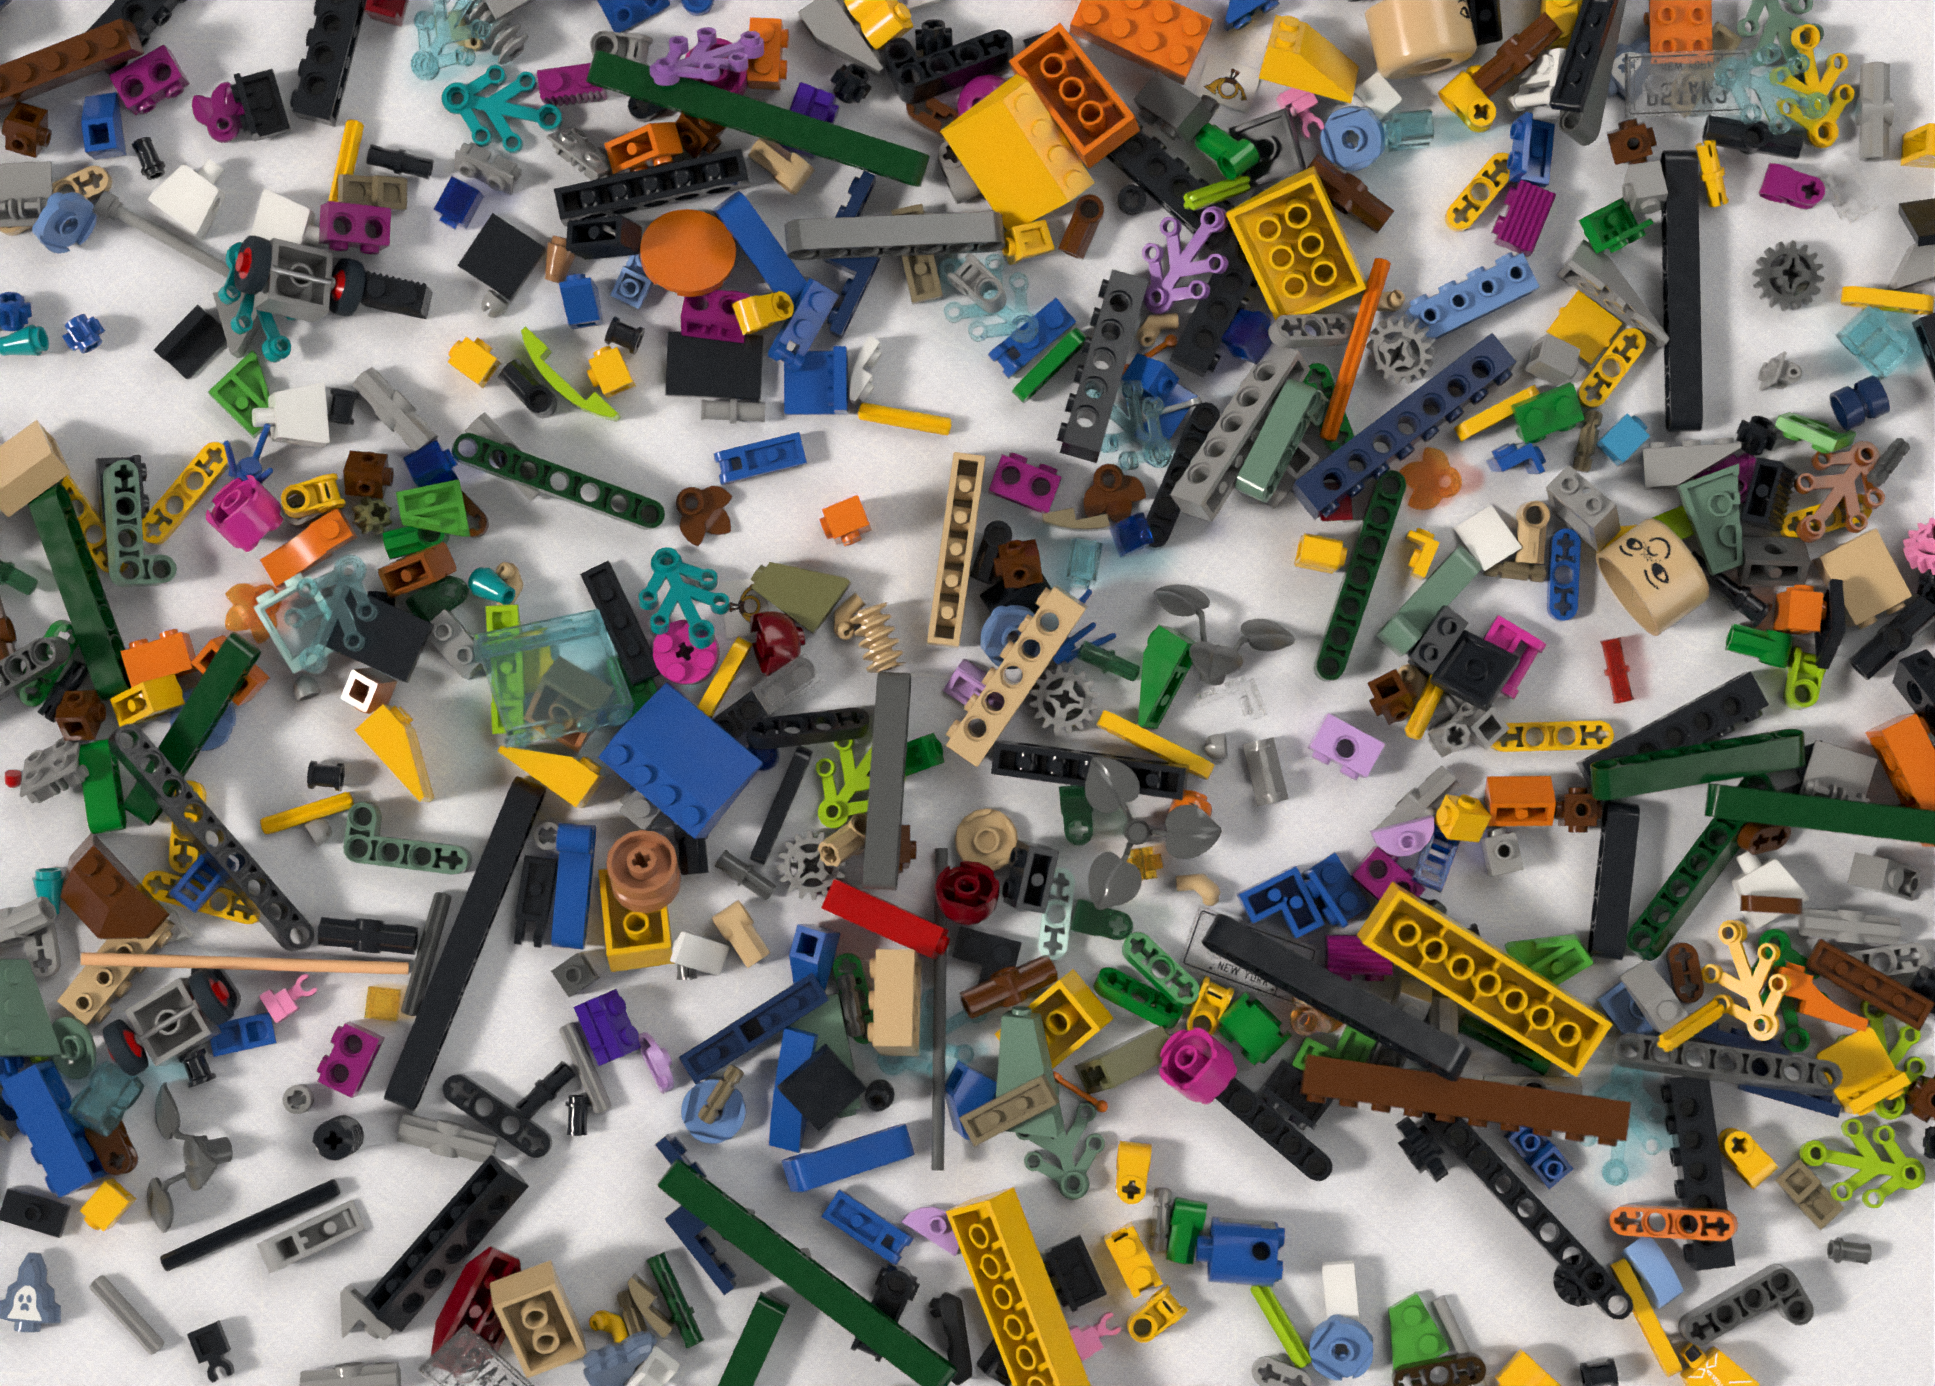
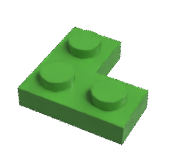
(1351, 1047)

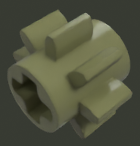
(364, 519)

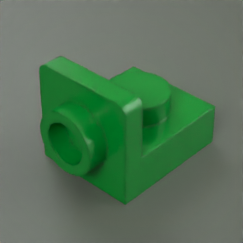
(923, 754)

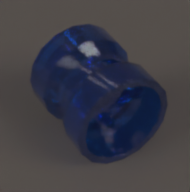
(771, 754)

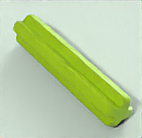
(1216, 192)
(1281, 1325)

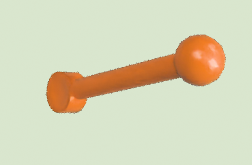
(1170, 341)
(1101, 1105)

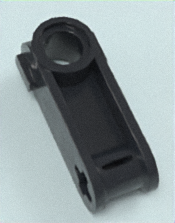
(890, 1301)

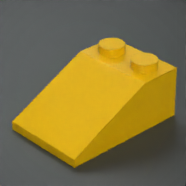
(1307, 61)
(397, 745)
(567, 776)
(633, 937)
(1069, 1016)

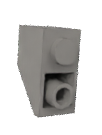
(1299, 465)
(1884, 876)

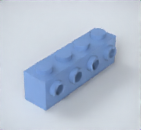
(1475, 297)

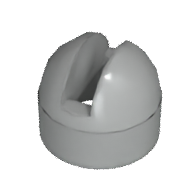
(495, 302)
(305, 688)
(1216, 746)
(319, 831)

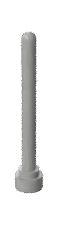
(110, 207)

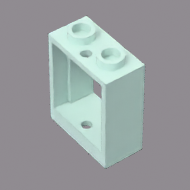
(270, 598)

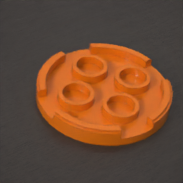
(687, 252)

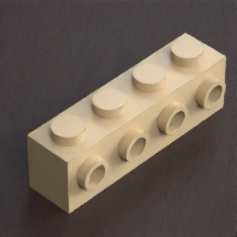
(98, 986)

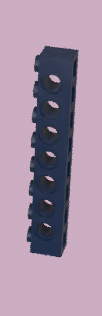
(1486, 355)

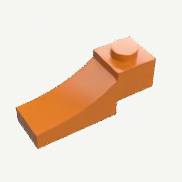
(309, 547)
(1812, 1001)

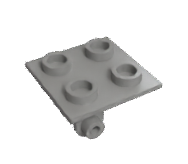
(574, 146)
(24, 192)
(52, 770)
(1838, 773)

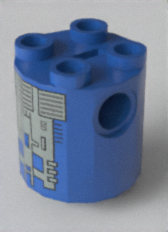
(1230, 1251)

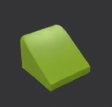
(1677, 521)

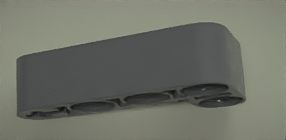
(1741, 1312)

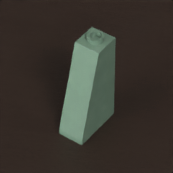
(831, 1028)
(1022, 1058)

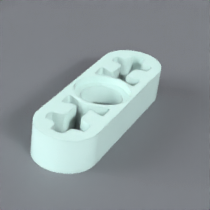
(1061, 938)

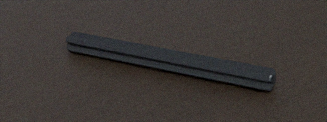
(250, 1225)

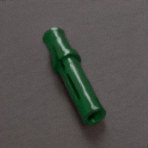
(1536, 1062)
(691, 1335)

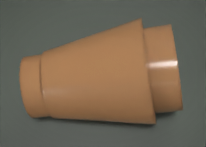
(558, 260)

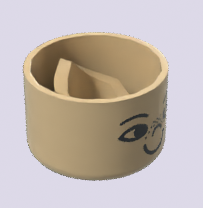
(1419, 36)
(1653, 575)

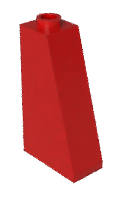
(886, 919)

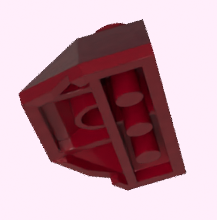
(472, 1299)

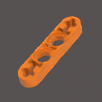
(1673, 1226)

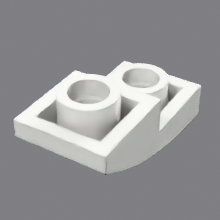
(861, 380)
(699, 953)
(1340, 1289)

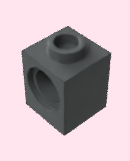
(575, 974)

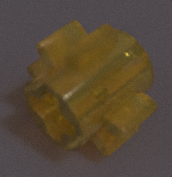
(1146, 862)

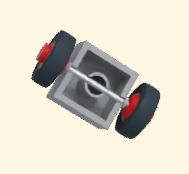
(297, 279)
(169, 1022)

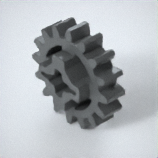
(1775, 276)

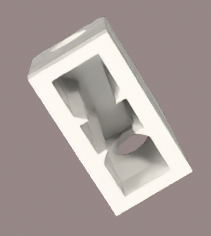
(191, 197)
(285, 220)
(296, 416)
(1764, 879)

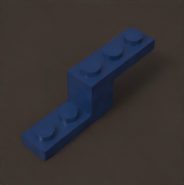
(861, 268)
(754, 1028)
(1740, 1039)
(689, 1226)

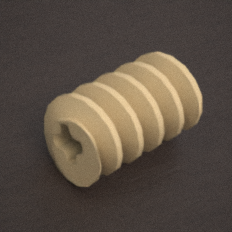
(877, 639)

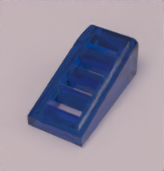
(1446, 862)

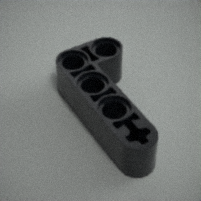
(988, 51)

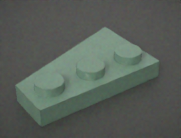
(1714, 517)
(23, 1016)

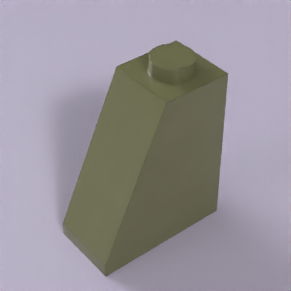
(800, 592)
(1122, 1061)

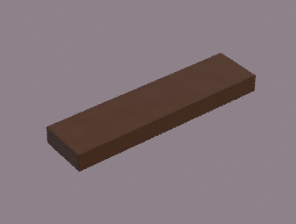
(1869, 984)

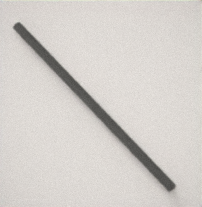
(939, 1033)

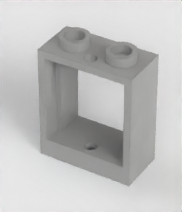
(1589, 514)

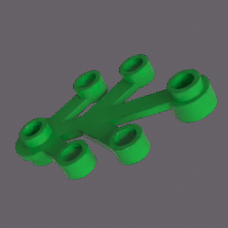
(1787, 1003)

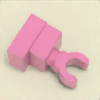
(1300, 104)
(283, 1003)
(1087, 1338)

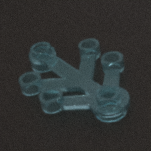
(429, 60)
(1767, 88)
(1010, 317)
(1156, 448)
(333, 609)
(926, 1042)
(1624, 1094)

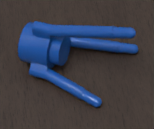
(249, 465)
(1066, 651)

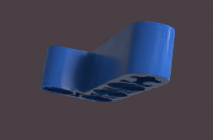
(760, 245)
(573, 884)
(847, 1158)

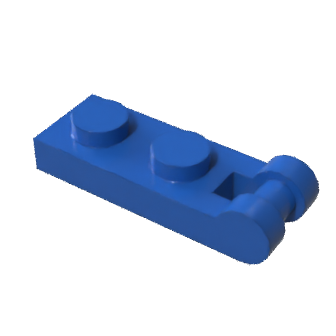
(1053, 323)
(802, 328)
(761, 458)
(866, 1226)

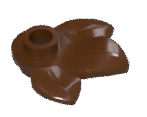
(1113, 499)
(708, 514)

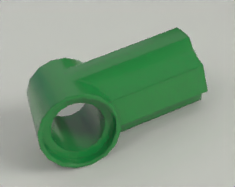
(1231, 155)
(408, 541)
(1769, 646)
(1186, 1221)

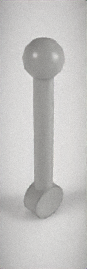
(1190, 403)

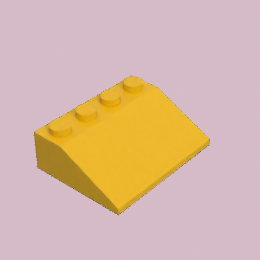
(1017, 154)
(1297, 246)

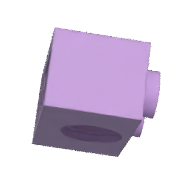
(1364, 753)

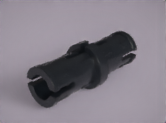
(399, 161)
(69, 682)
(545, 1090)

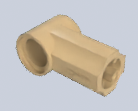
(788, 169)
(1531, 536)
(845, 842)
(738, 928)

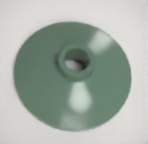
(76, 1047)

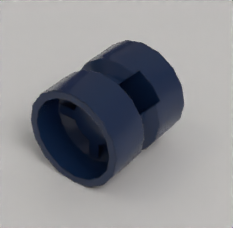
(1854, 405)

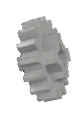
(1387, 348)
(1067, 685)
(800, 855)

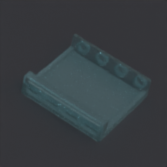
(554, 677)

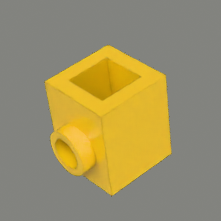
(474, 360)
(610, 371)
(1462, 818)
(107, 1205)

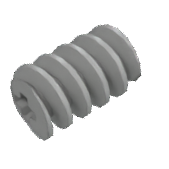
(502, 36)

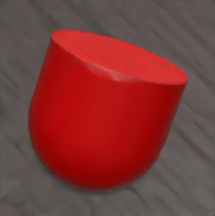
(12, 778)

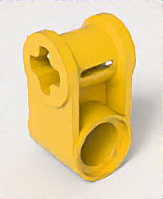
(1466, 99)
(762, 311)
(314, 495)
(1209, 1005)
(1749, 1159)
(1132, 1164)
(1157, 1314)

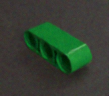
(102, 788)

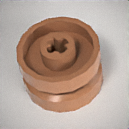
(643, 871)

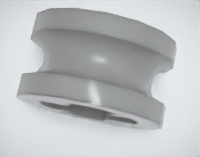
(537, 837)
(293, 1091)

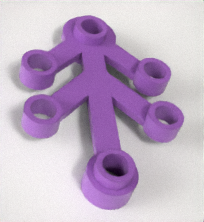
(670, 68)
(1181, 262)

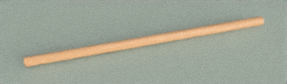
(244, 963)

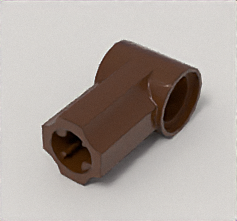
(1081, 229)

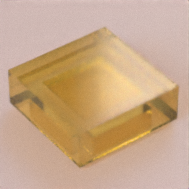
(383, 1003)

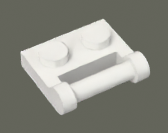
(1541, 73)

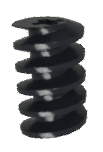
(332, 1147)

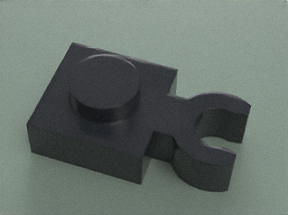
(209, 1345)

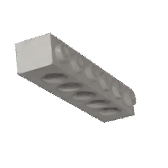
(1219, 460)

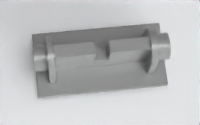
(473, 163)
(1778, 373)
(1265, 771)

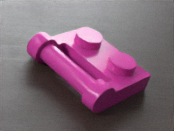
(1507, 636)

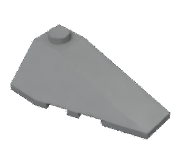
(1605, 285)

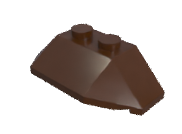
(109, 895)

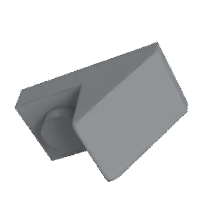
(354, 1309)

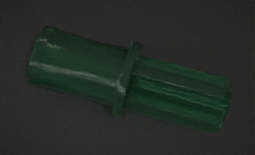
(16, 578)
(1107, 661)

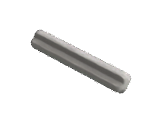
(585, 1067)
(126, 1315)

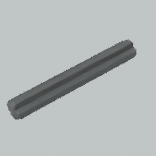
(426, 953)

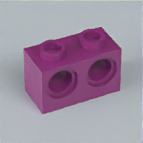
(146, 72)
(354, 219)
(712, 316)
(1021, 492)
(1393, 872)
(356, 1062)

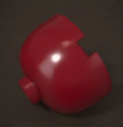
(776, 640)
(967, 892)

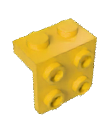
(1865, 1072)

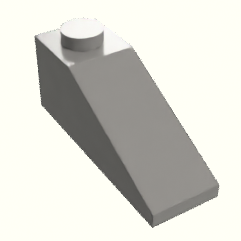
(310, 1236)

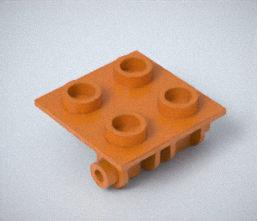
(1679, 25)

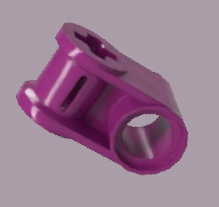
(1786, 186)

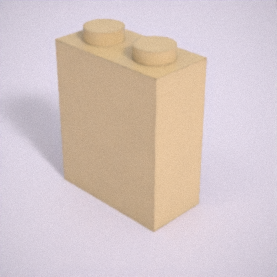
(29, 467)
(1868, 578)

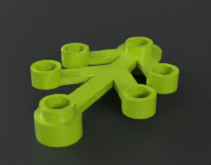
(855, 780)
(1895, 1056)
(1869, 1164)

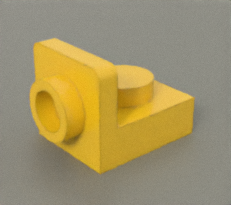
(1027, 241)
(1421, 559)

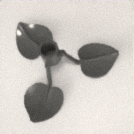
(1213, 660)
(1188, 832)
(199, 1154)

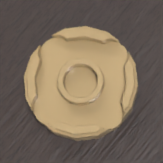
(986, 838)

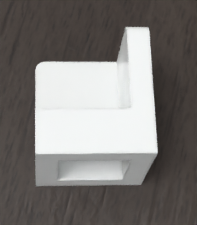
(1377, 95)
(654, 1370)

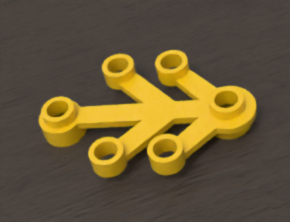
(1813, 85)
(1749, 984)

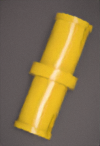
(1711, 173)

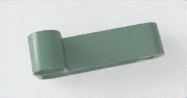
(1279, 438)
(132, 525)
(1438, 590)
(408, 848)

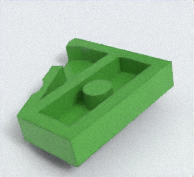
(1813, 431)
(1413, 1332)

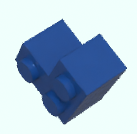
(1286, 894)

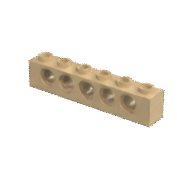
(956, 550)
(975, 746)

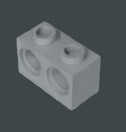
(454, 644)

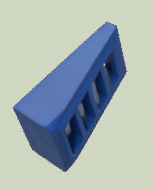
(211, 887)

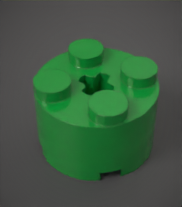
(1253, 1029)

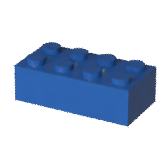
(57, 1140)

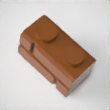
(417, 570)

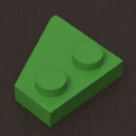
(242, 391)
(435, 508)
(1552, 957)

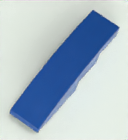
(786, 1122)

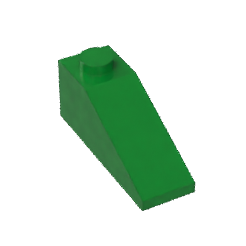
(1163, 671)

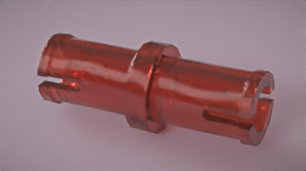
(1617, 670)

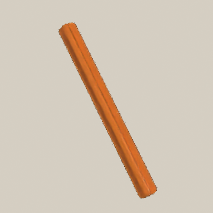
(1355, 349)

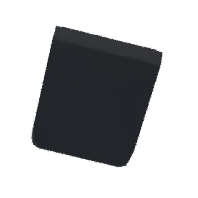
(993, 1365)

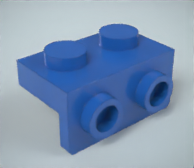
(1531, 150)
(1511, 455)

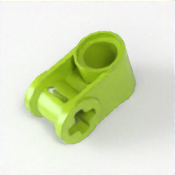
(1802, 673)

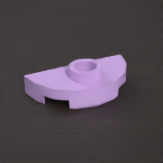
(1405, 837)
(657, 1061)
(933, 1225)

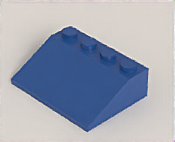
(681, 761)

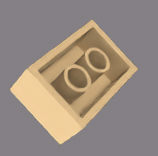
(895, 1002)
(538, 1319)

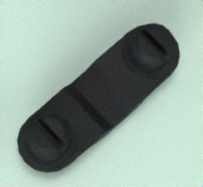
(952, 1313)

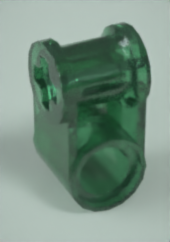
(433, 599)
(1075, 809)
(1096, 922)

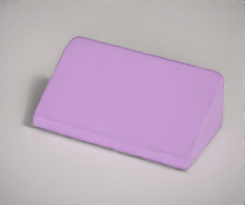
(967, 681)

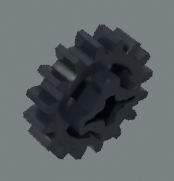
(1422, 1149)

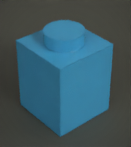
(1623, 439)

